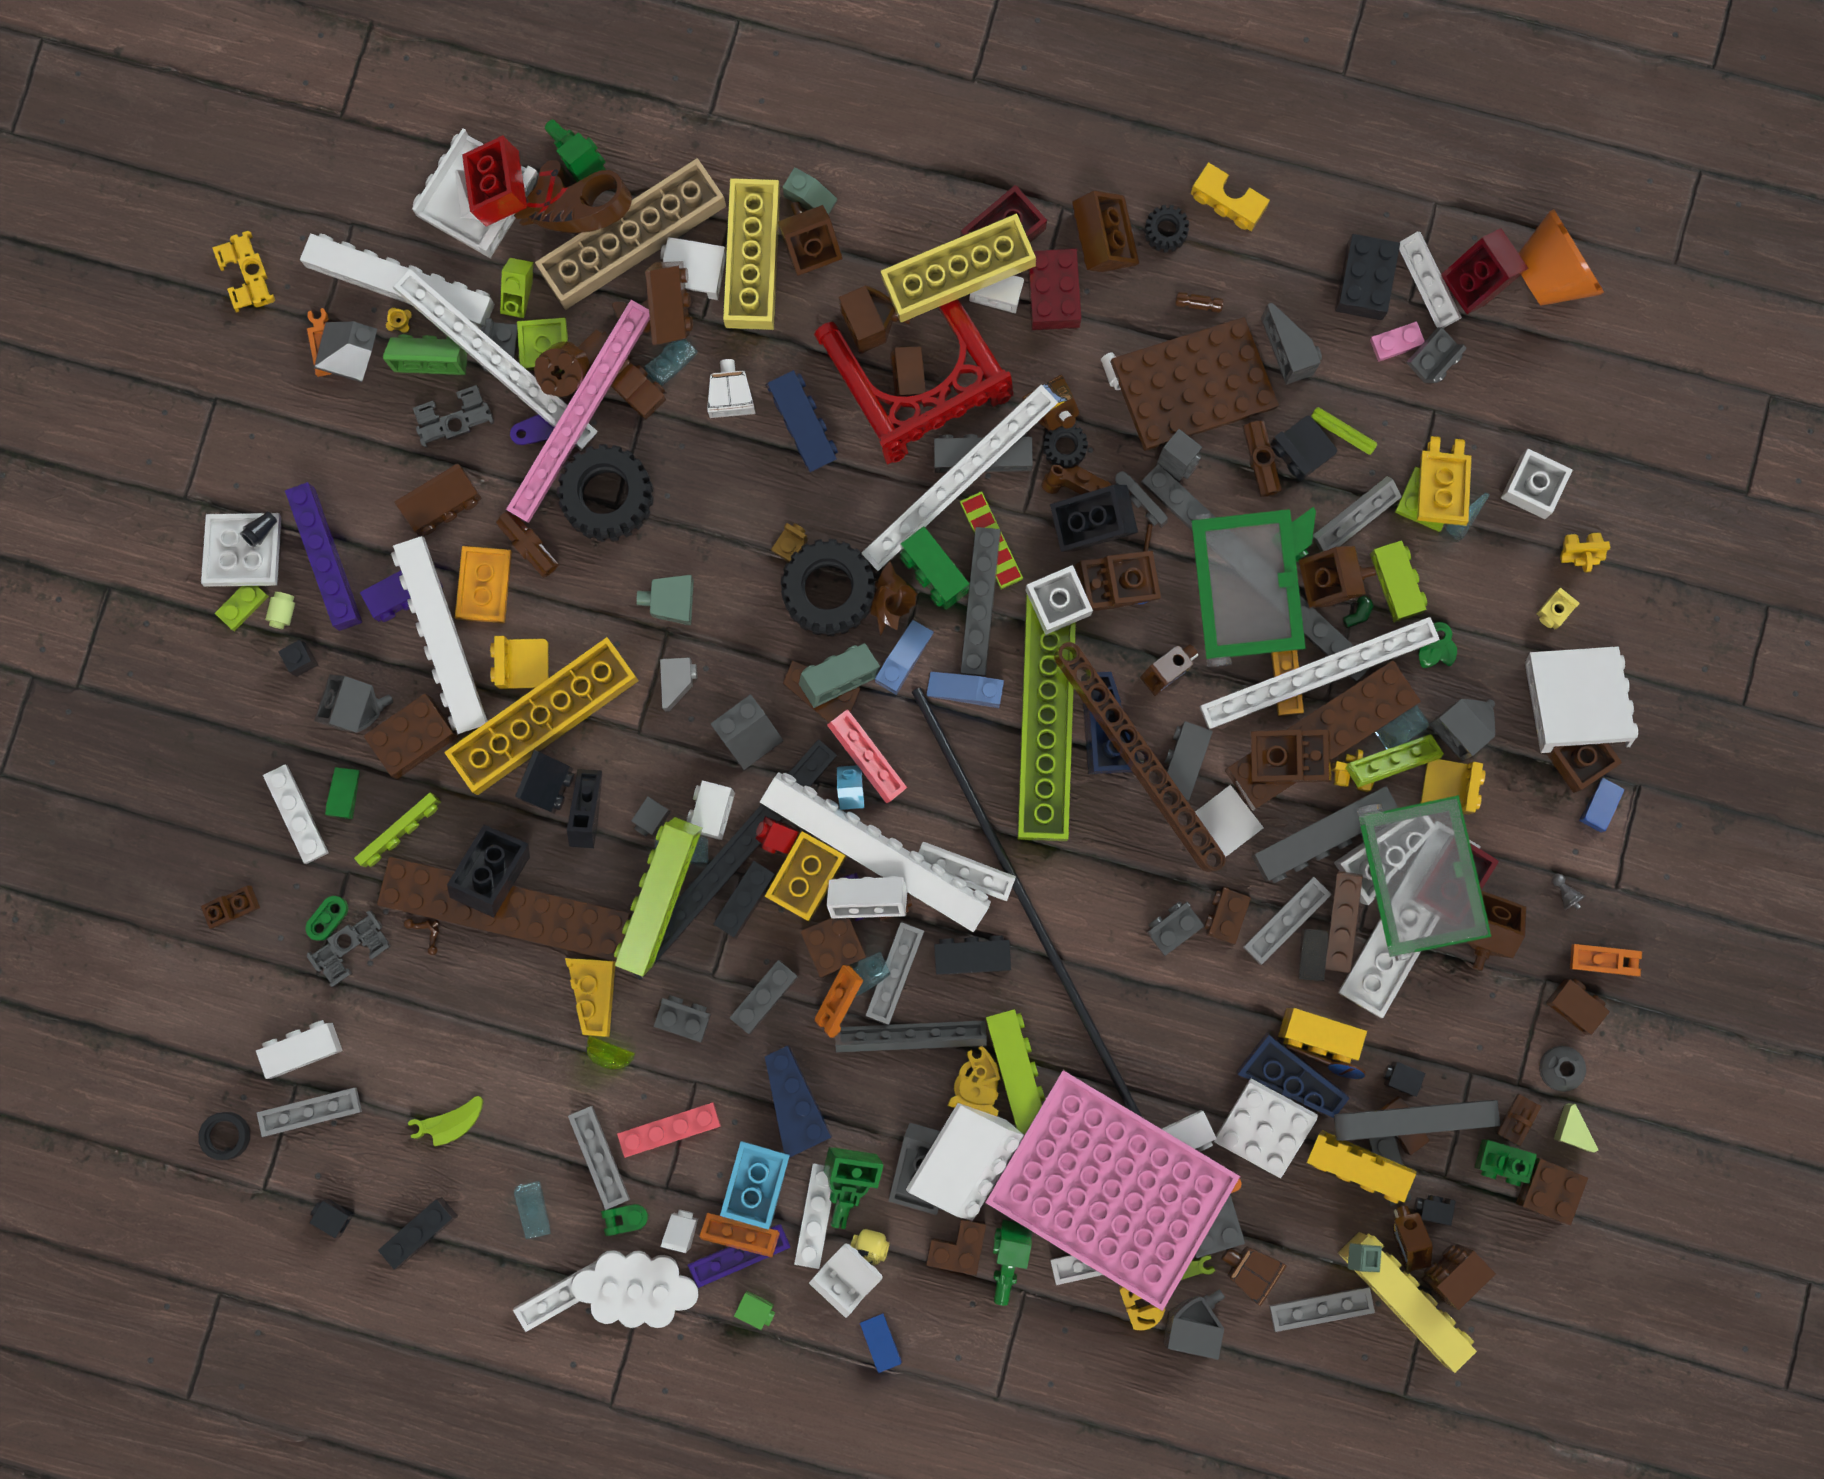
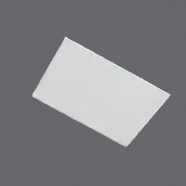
(1228, 820)

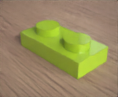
(241, 605)

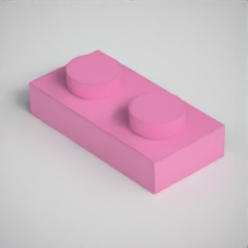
(1397, 341)

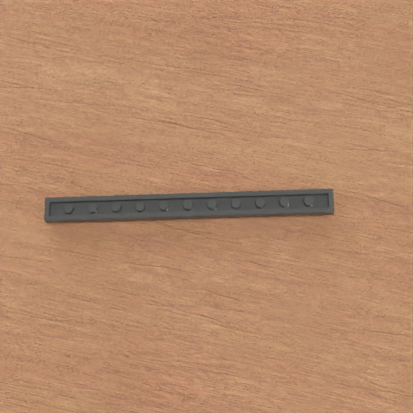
(1186, 508)

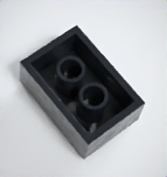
(1367, 277)
(1094, 518)
(488, 870)

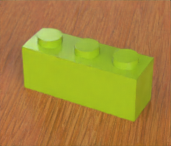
(1398, 581)

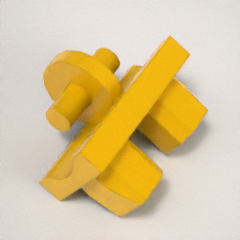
(1584, 553)
(1341, 775)

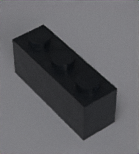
(744, 899)
(972, 955)
(417, 1233)

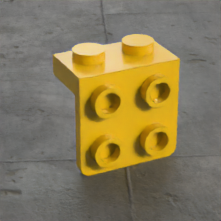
(519, 662)
(1451, 779)

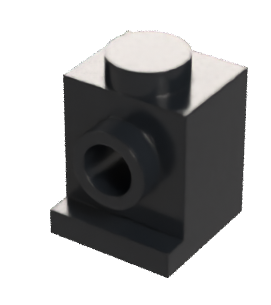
(1435, 1210)

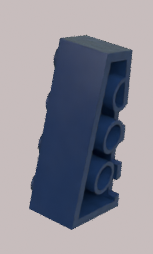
(802, 421)
(1101, 753)
(1291, 1076)
(795, 1107)

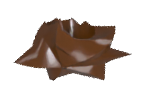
(892, 598)

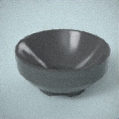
(1551, 1063)

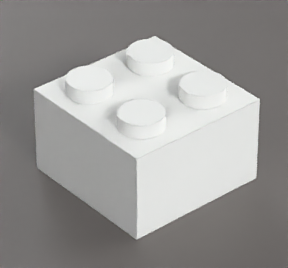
(1536, 484)
(1059, 600)
(711, 809)

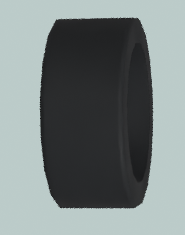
(210, 1122)

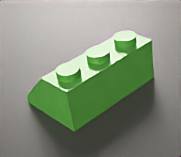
(425, 355)

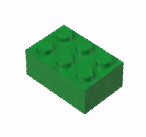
(933, 568)

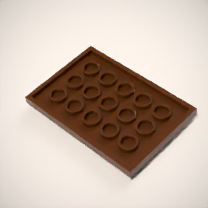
(1194, 383)

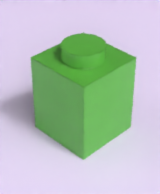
(755, 1310)

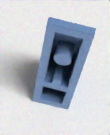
(903, 657)
(965, 688)

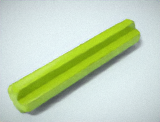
(1344, 431)

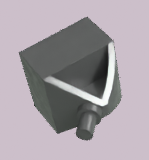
(349, 704)
(1466, 726)
(1194, 1327)

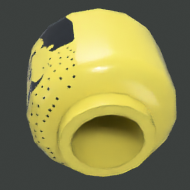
(871, 1246)

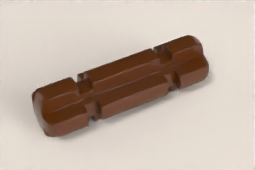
(1199, 302)

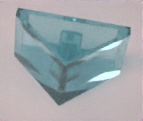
(1403, 728)

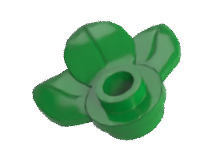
(1441, 650)

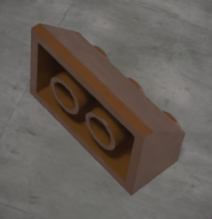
(1105, 231)
(668, 301)
(438, 500)

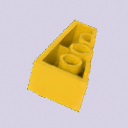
(1362, 1167)

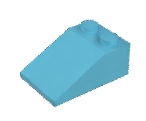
(755, 1185)

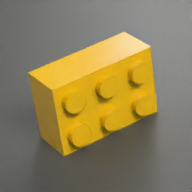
(805, 876)
(1322, 1035)

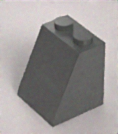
(747, 732)

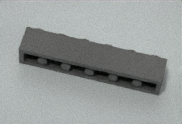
(1317, 838)

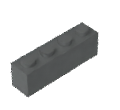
(951, 450)

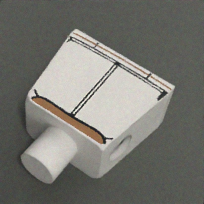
(729, 392)

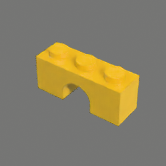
(1243, 211)

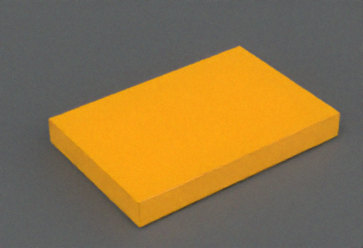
(483, 584)

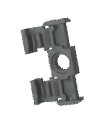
(474, 415)
(328, 955)

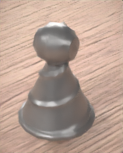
(1569, 895)

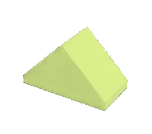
(1573, 1129)

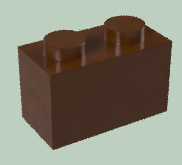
(1578, 1006)

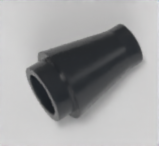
(258, 529)

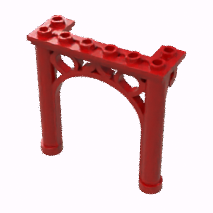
(893, 440)

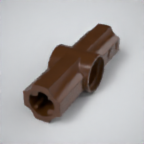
(1266, 473)
(527, 543)

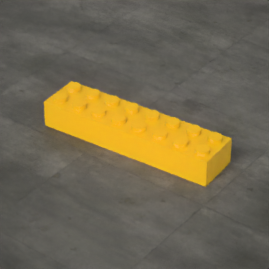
(541, 716)

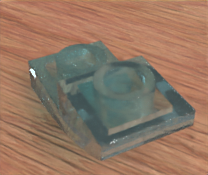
(670, 361)
(872, 971)

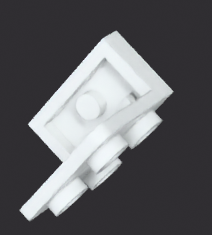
(846, 1279)

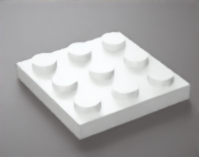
(231, 560)
(1265, 1128)

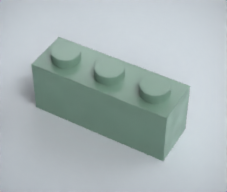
(838, 674)

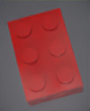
(494, 181)

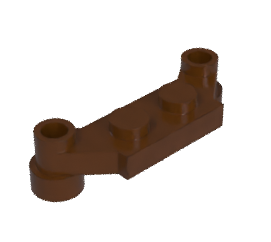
(1072, 478)

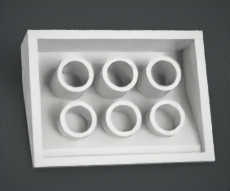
(965, 1161)

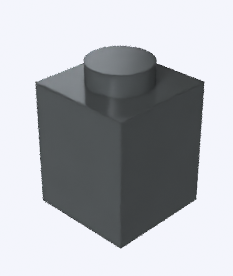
(650, 817)

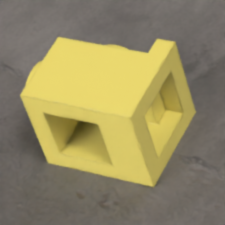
(1563, 601)

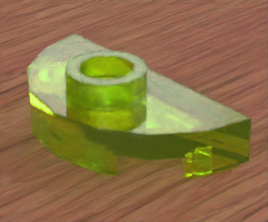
(608, 1055)

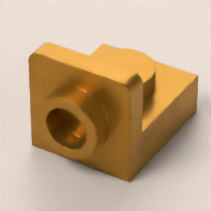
(790, 541)

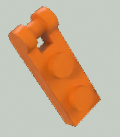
(1605, 960)
(838, 1000)

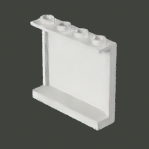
(441, 206)
(1580, 697)

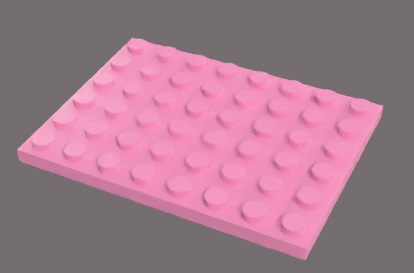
(1112, 1190)

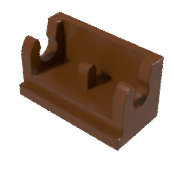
(907, 371)

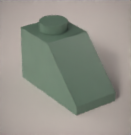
(808, 191)

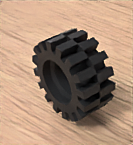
(1176, 218)
(1065, 460)

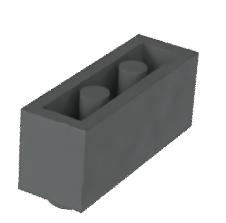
(1180, 456)
(1187, 756)
(764, 997)

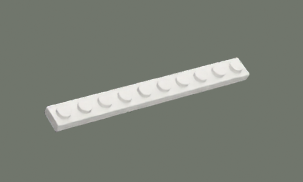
(484, 351)
(960, 476)
(1319, 673)

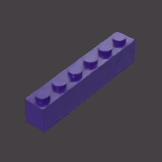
(323, 556)

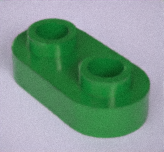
(326, 916)

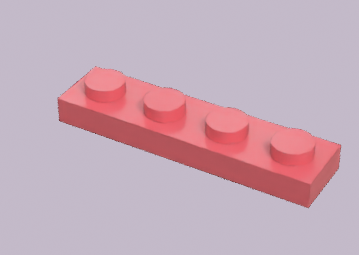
(867, 756)
(669, 1130)

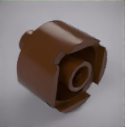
(550, 368)

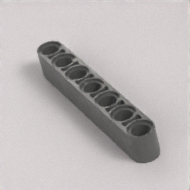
(1416, 1120)

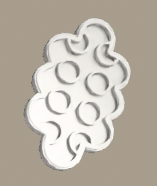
(634, 1289)

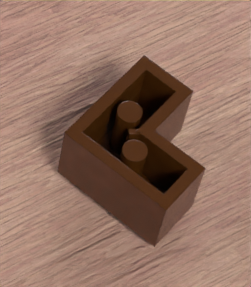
(963, 1254)

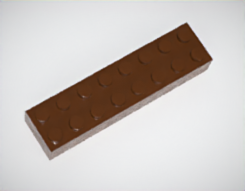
(1348, 719)

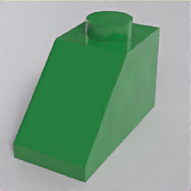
(1303, 533)

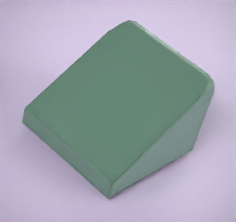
(1364, 1257)

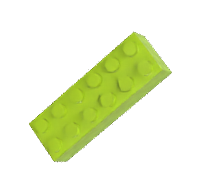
(658, 896)

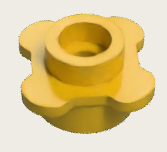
(393, 315)

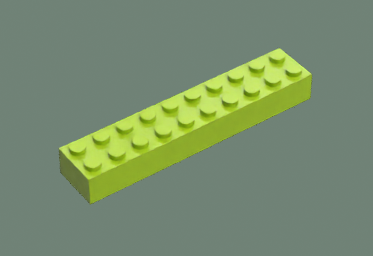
(1045, 734)

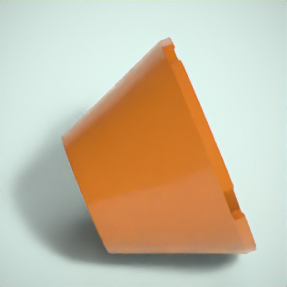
(1556, 265)

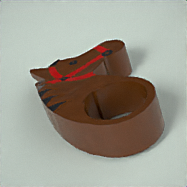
(570, 208)

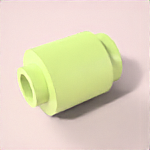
(280, 610)

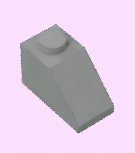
(676, 680)

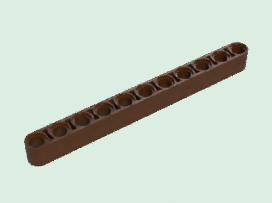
(1150, 763)

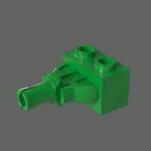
(575, 151)
(1505, 1161)
(849, 1179)
(1013, 1250)

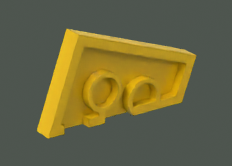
(593, 993)

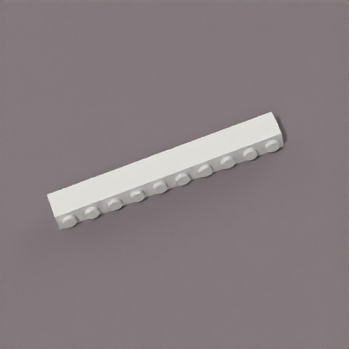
(875, 851)

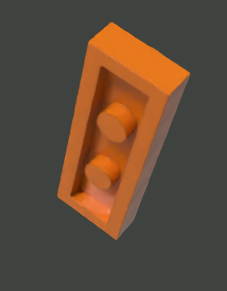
(739, 1235)

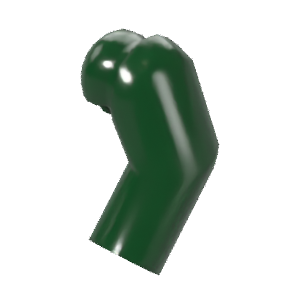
(1362, 613)

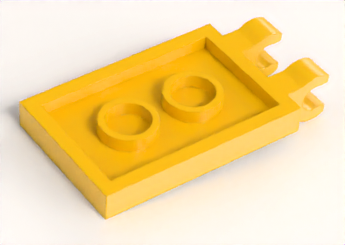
(1444, 484)

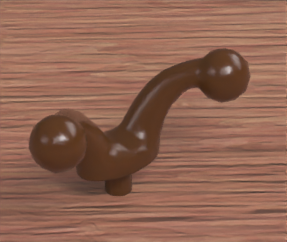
(432, 926)

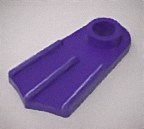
(536, 430)

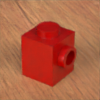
(776, 835)

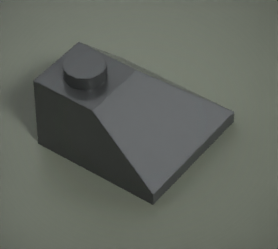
(345, 349)

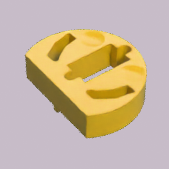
(1145, 1312)

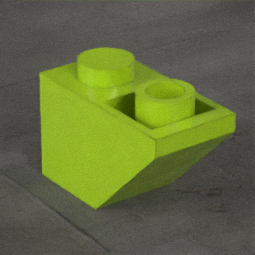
(516, 287)

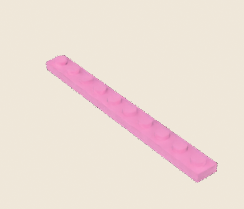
(579, 411)

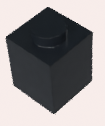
(298, 658)
(1403, 1078)
(330, 1218)

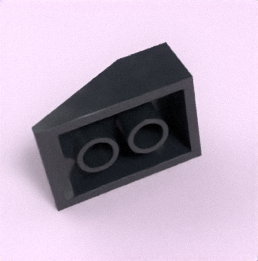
(545, 782)

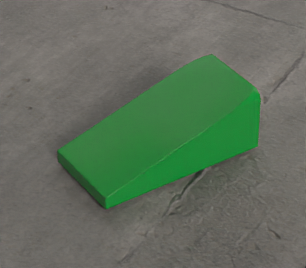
(342, 793)

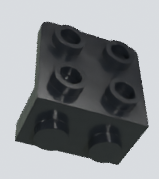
(1303, 447)

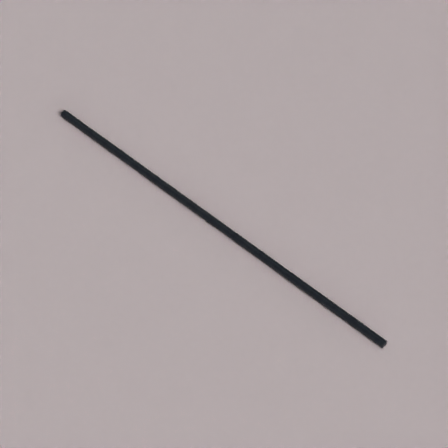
(1025, 902)

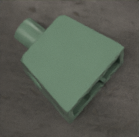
(669, 599)

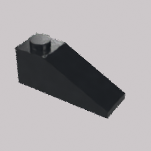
(584, 809)

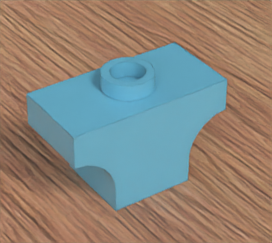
(850, 787)

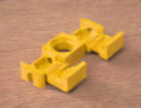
(255, 286)

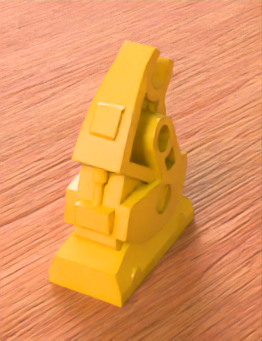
(980, 1087)

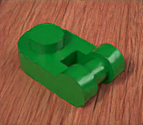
(633, 1216)

